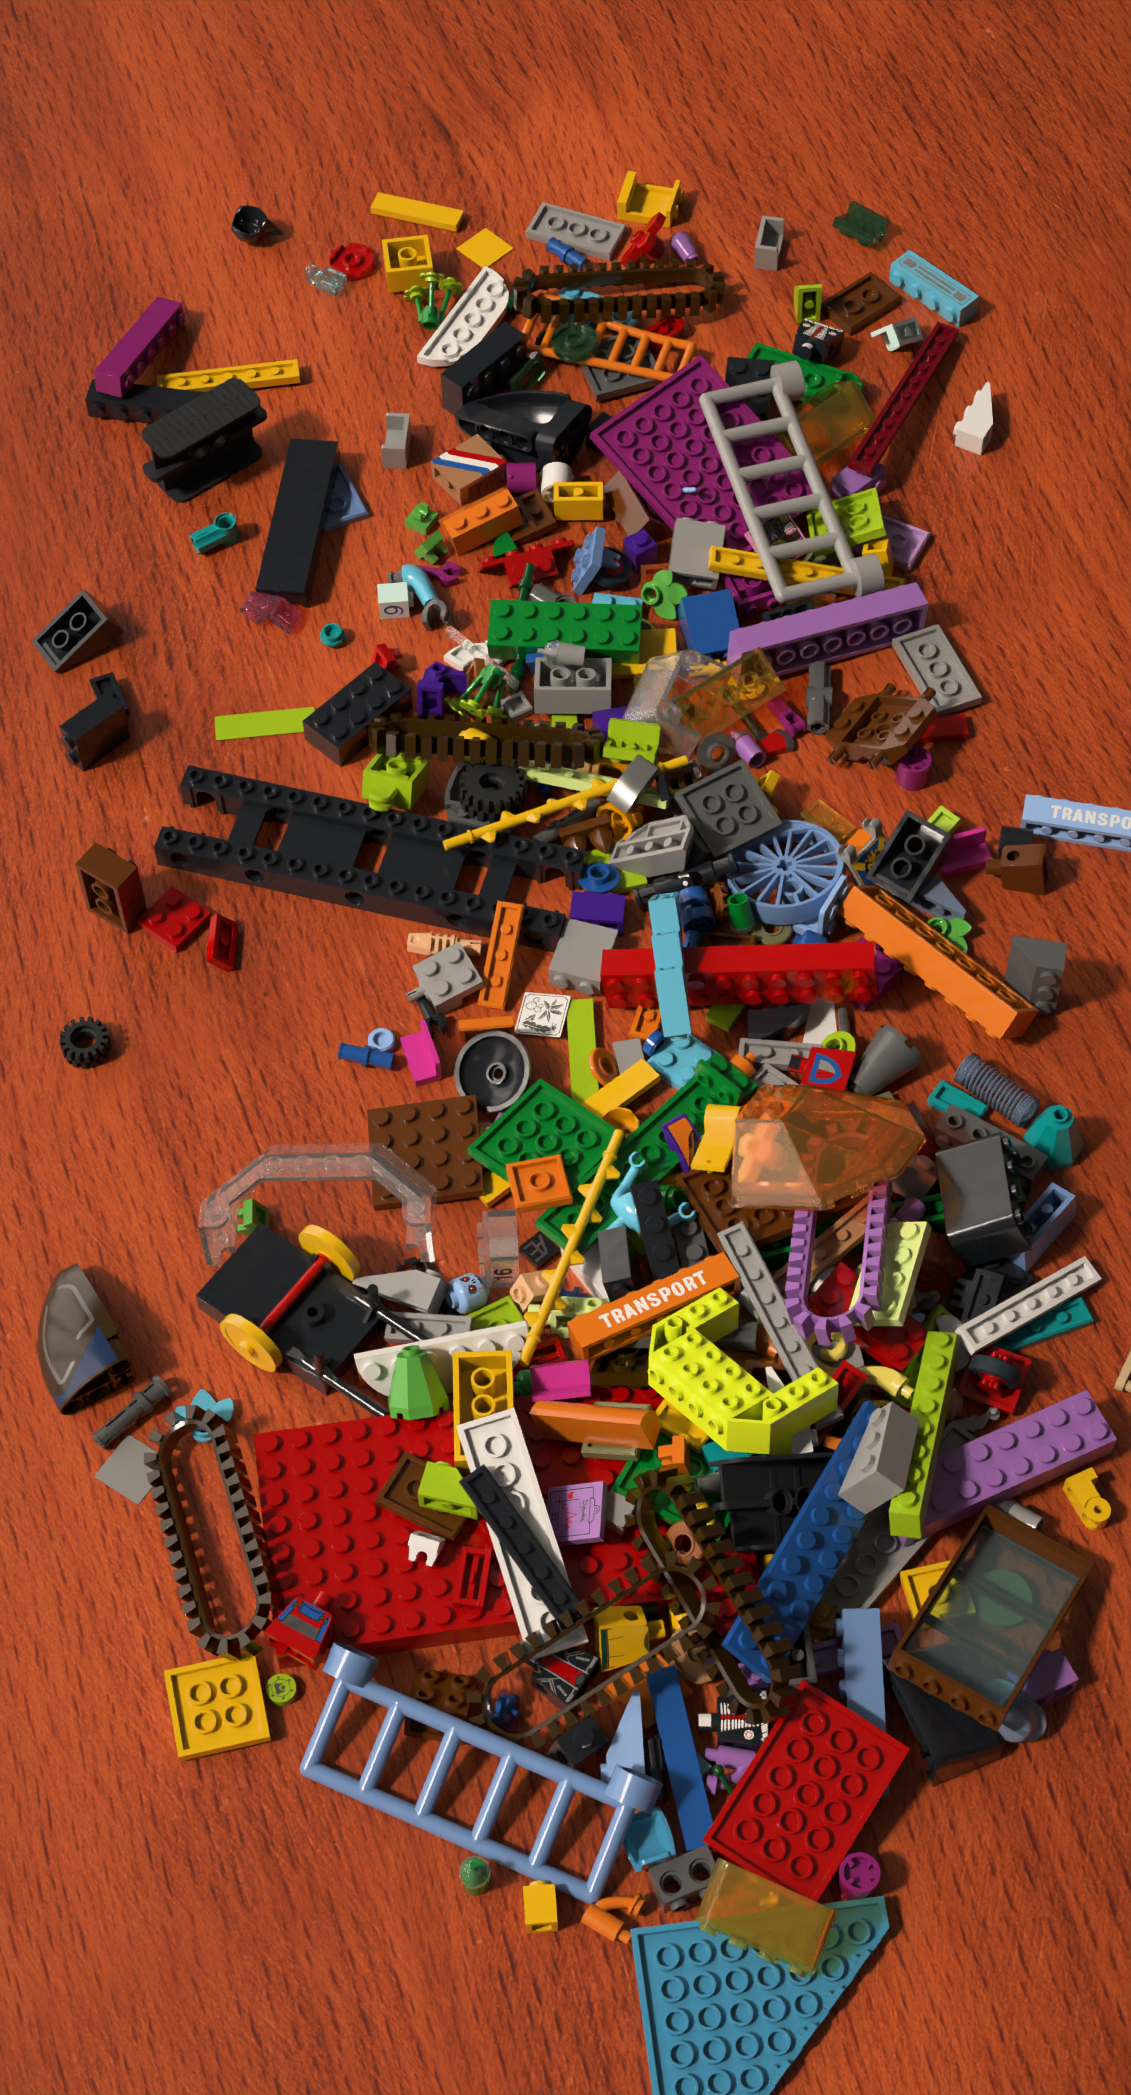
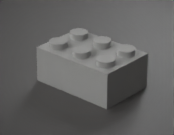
(572, 688)

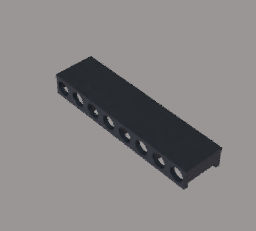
(299, 520)

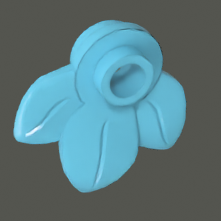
(204, 1400)

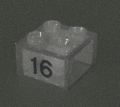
(498, 1248)

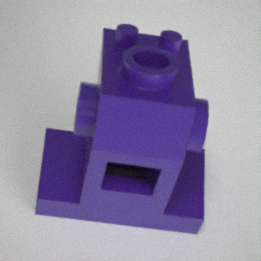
(434, 686)

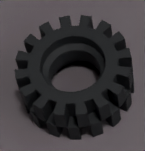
(85, 1055)

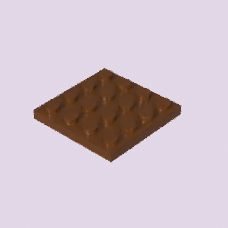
(434, 1143)

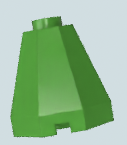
(415, 1386)

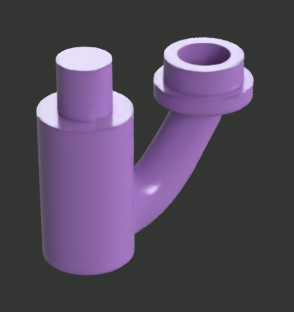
(729, 1758)

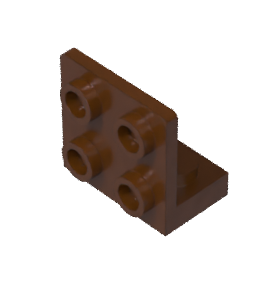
(443, 1692)

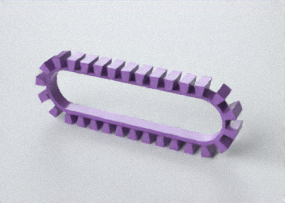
(871, 1274)

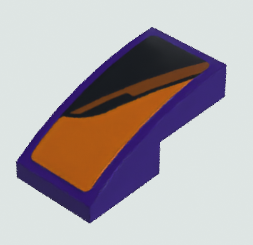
(682, 1139)

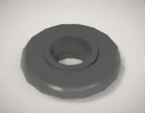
(706, 748)

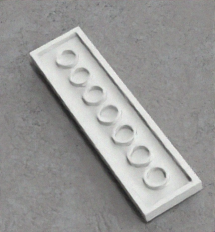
(502, 1449)

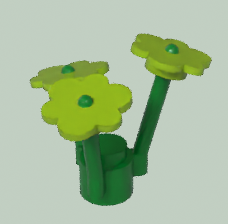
(431, 317)
(490, 678)

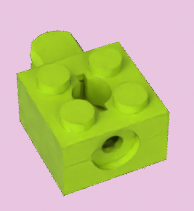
(394, 781)

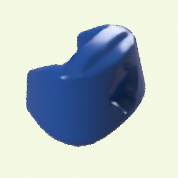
(507, 1708)

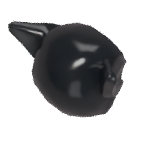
(252, 224)

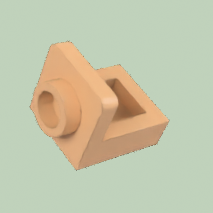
(529, 1289)

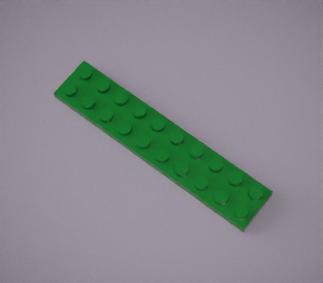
(652, 1146)

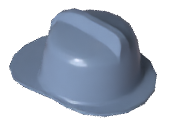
(1024, 1721)

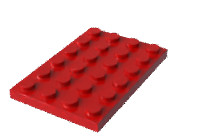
(806, 1794)

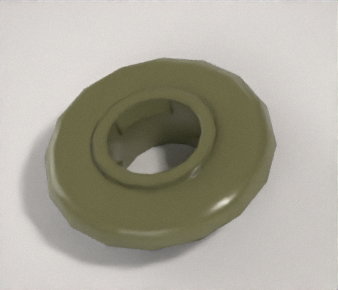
(779, 937)

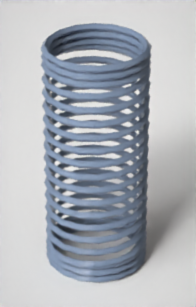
(1025, 1108)

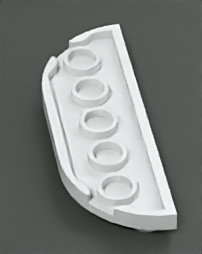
(469, 321)
(378, 1365)

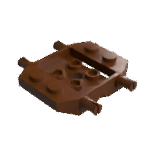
(893, 727)

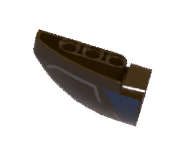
(79, 1344)

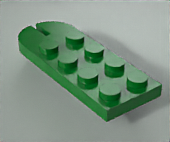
(815, 374)

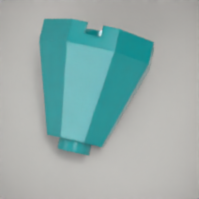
(1057, 1136)

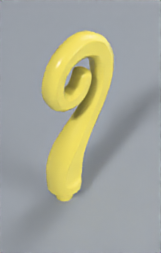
(880, 1376)

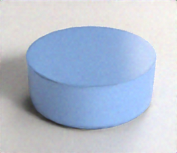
(382, 1040)

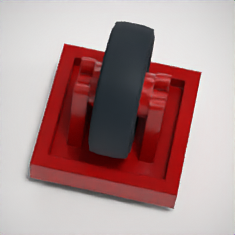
(995, 1378)

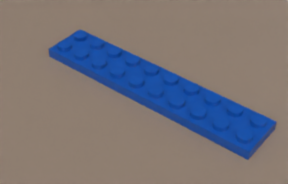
(807, 1553)

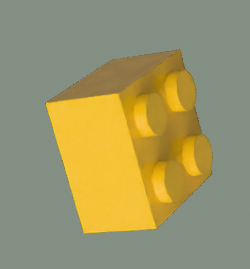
(405, 261)

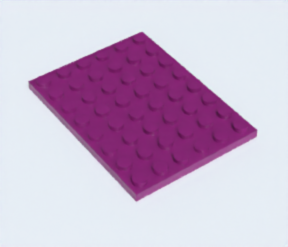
(668, 446)

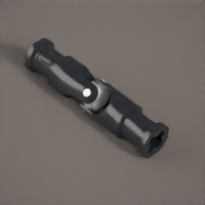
(709, 870)

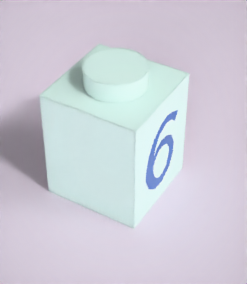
(394, 600)

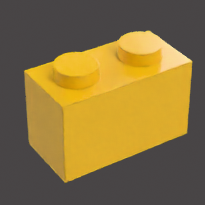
(578, 500)

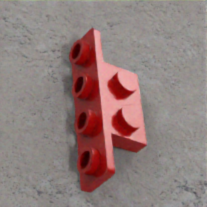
(538, 555)

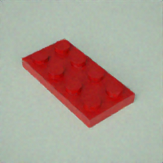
(887, 1344)

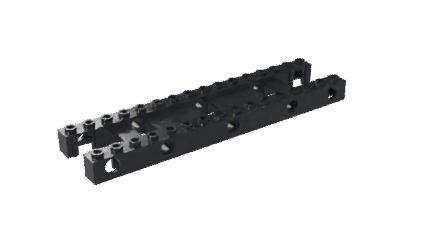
(325, 841)

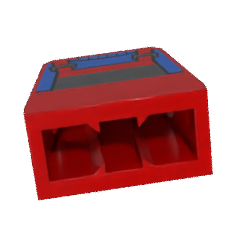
(303, 1629)

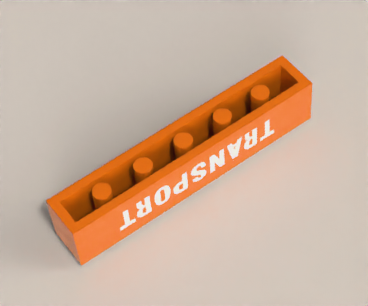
(633, 1315)

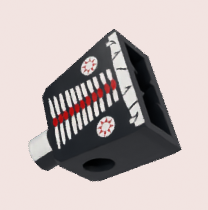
(817, 341)
(732, 1729)

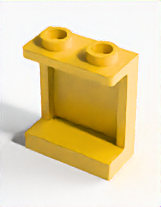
(642, 201)

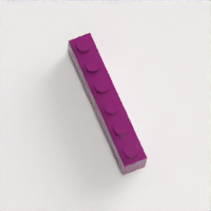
(139, 347)

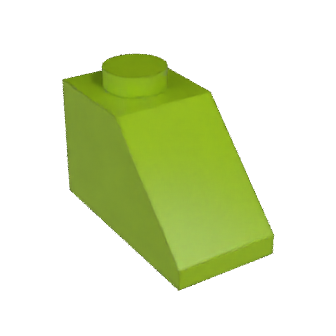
(807, 302)
(442, 1491)

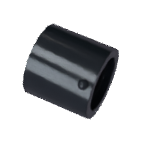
(1014, 836)

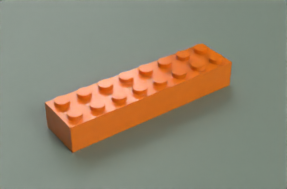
(937, 962)

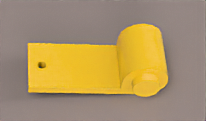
(718, 1138)

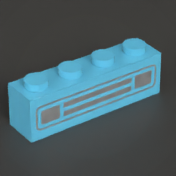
(934, 288)

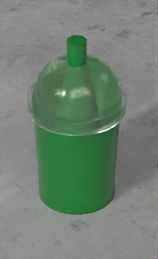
(741, 914)
(475, 1875)

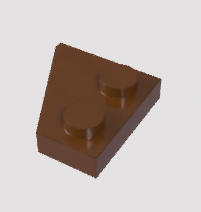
(535, 516)

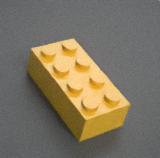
(479, 1389)

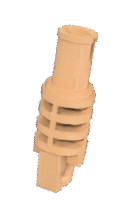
(431, 944)

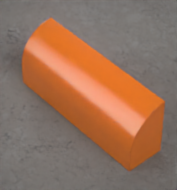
(596, 1424)

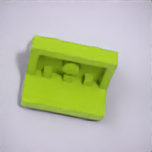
(631, 738)

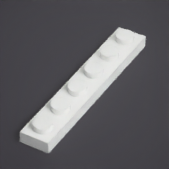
(1027, 1305)

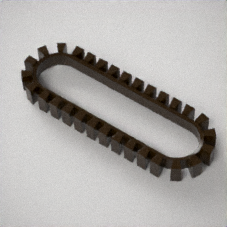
(607, 305)
(507, 741)
(180, 1542)
(744, 1601)
(569, 1620)

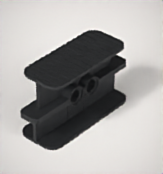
(204, 440)
(751, 1487)

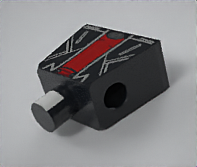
(564, 1675)
(579, 1744)

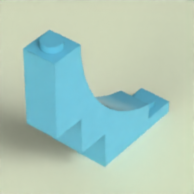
(670, 965)

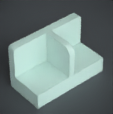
(900, 333)

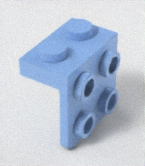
(825, 922)

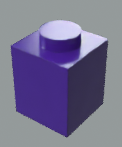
(640, 550)

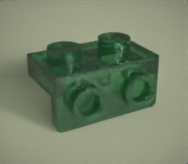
(862, 224)

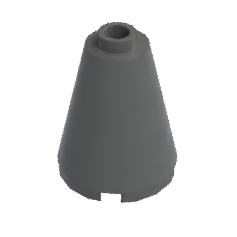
(883, 1062)

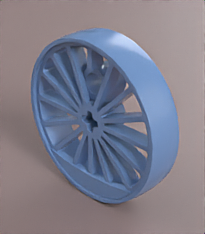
(788, 872)

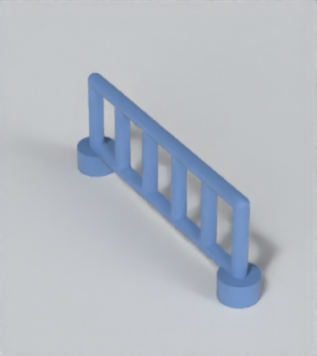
(625, 1791)

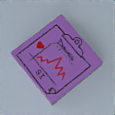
(578, 1512)

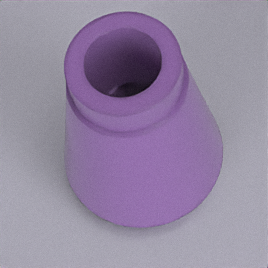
(683, 246)

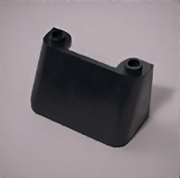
(947, 1737)

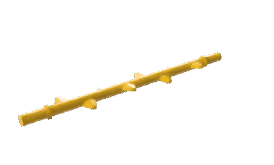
(577, 800)
(571, 1256)

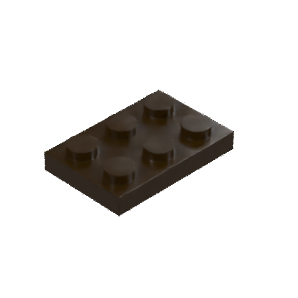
(622, 1368)

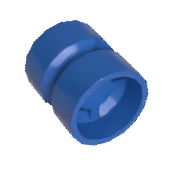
(696, 910)

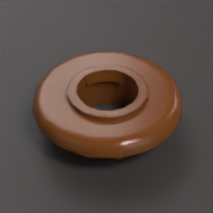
(674, 1541)

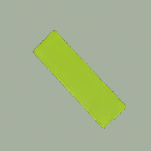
(261, 723)

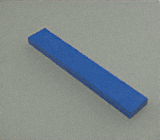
(680, 1756)

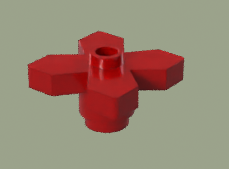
(646, 242)

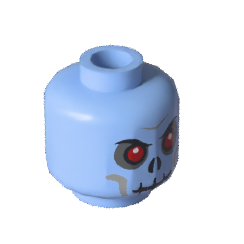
(467, 1293)

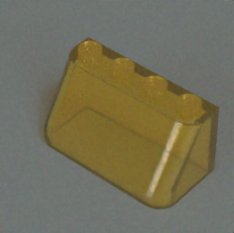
(832, 420)
(766, 1918)

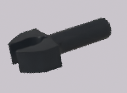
(439, 1020)

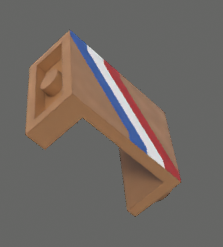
(466, 466)

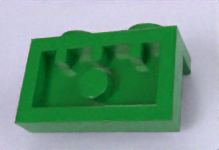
(725, 1080)

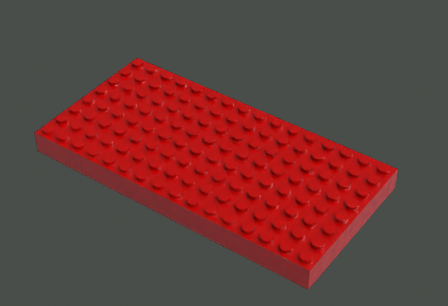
(334, 1538)

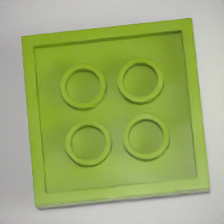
(859, 516)

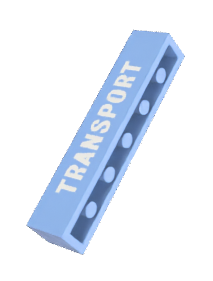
(1077, 822)

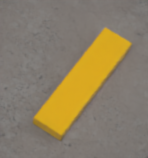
(417, 212)

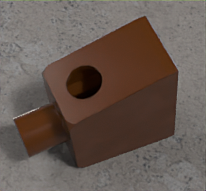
(1021, 868)

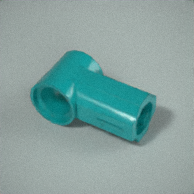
(222, 531)

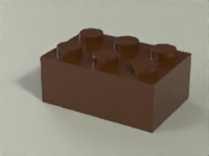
(111, 887)

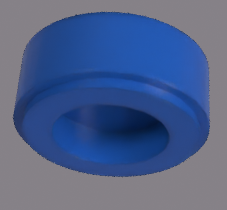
(654, 1042)

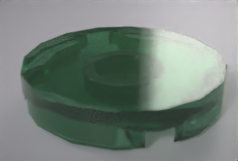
(574, 342)

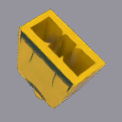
(623, 1635)

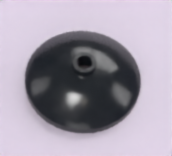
(479, 1066)

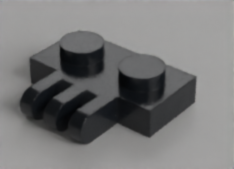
(977, 1295)

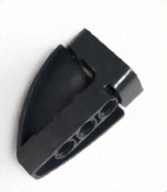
(528, 425)

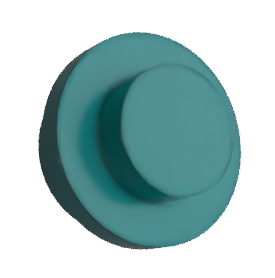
(332, 635)

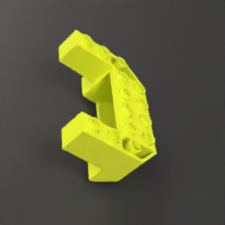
(720, 1393)

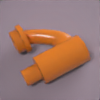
(608, 1925)

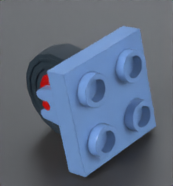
(599, 564)

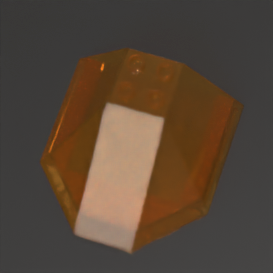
(817, 1145)

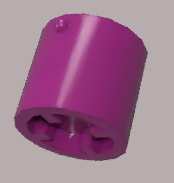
(521, 477)
(914, 769)
(858, 1876)

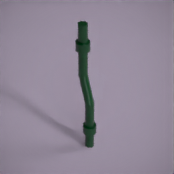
(524, 588)

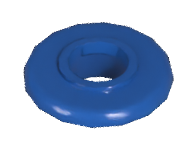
(602, 884)

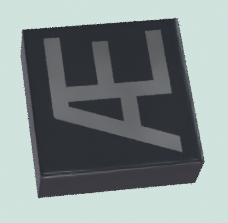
(538, 1250)

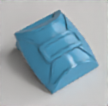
(649, 1840)

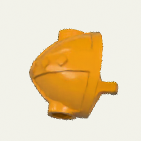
(622, 823)

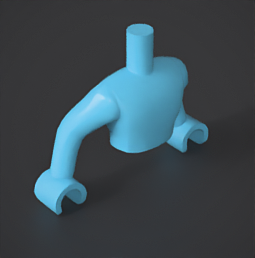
(623, 1206)

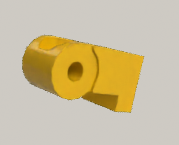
(1086, 1500)

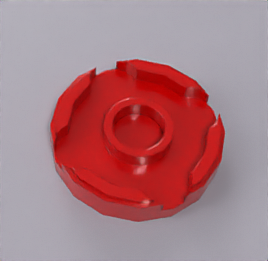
(353, 260)

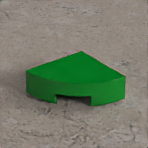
(503, 545)

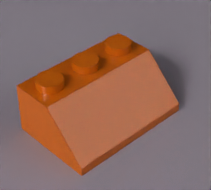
(481, 521)

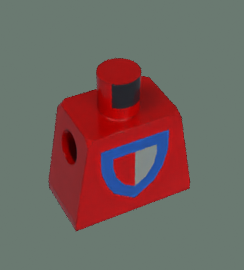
(824, 1067)

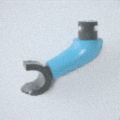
(422, 587)

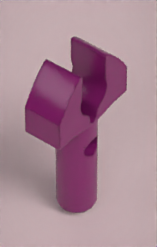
(443, 573)

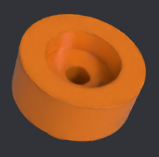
(744, 1063)

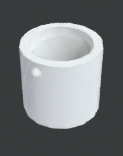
(553, 473)

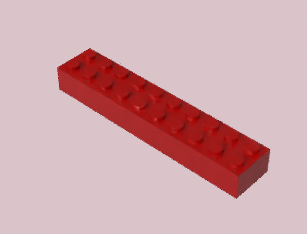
(749, 974)

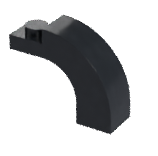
(777, 1023)

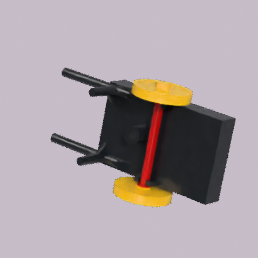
(267, 1304)

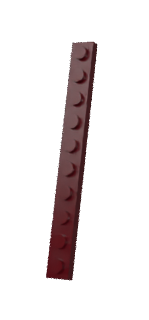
(903, 399)

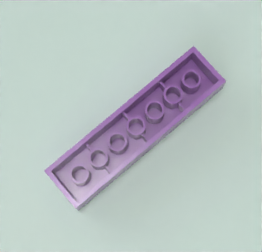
(833, 630)
(1014, 1461)

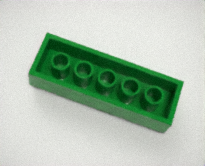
(605, 629)

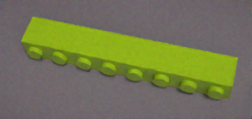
(930, 1407)

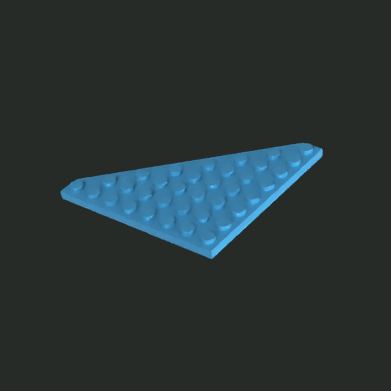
(730, 2019)

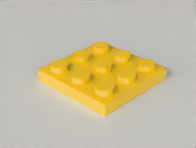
(216, 1706)

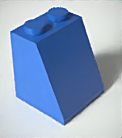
(708, 622)

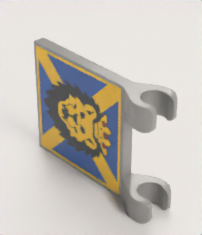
(861, 862)

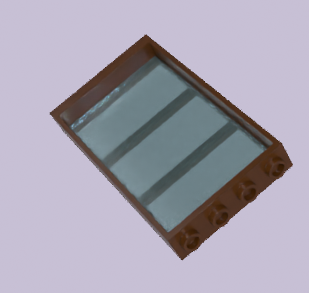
(990, 1617)

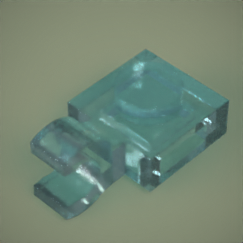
(325, 280)

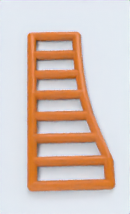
(624, 331)

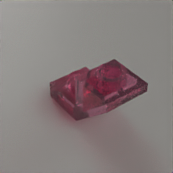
(263, 606)

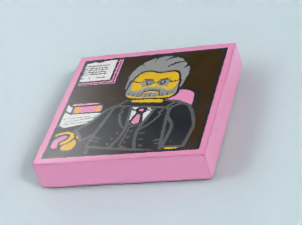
(779, 531)

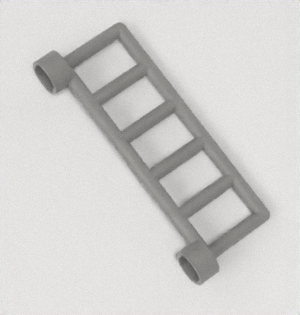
(787, 385)

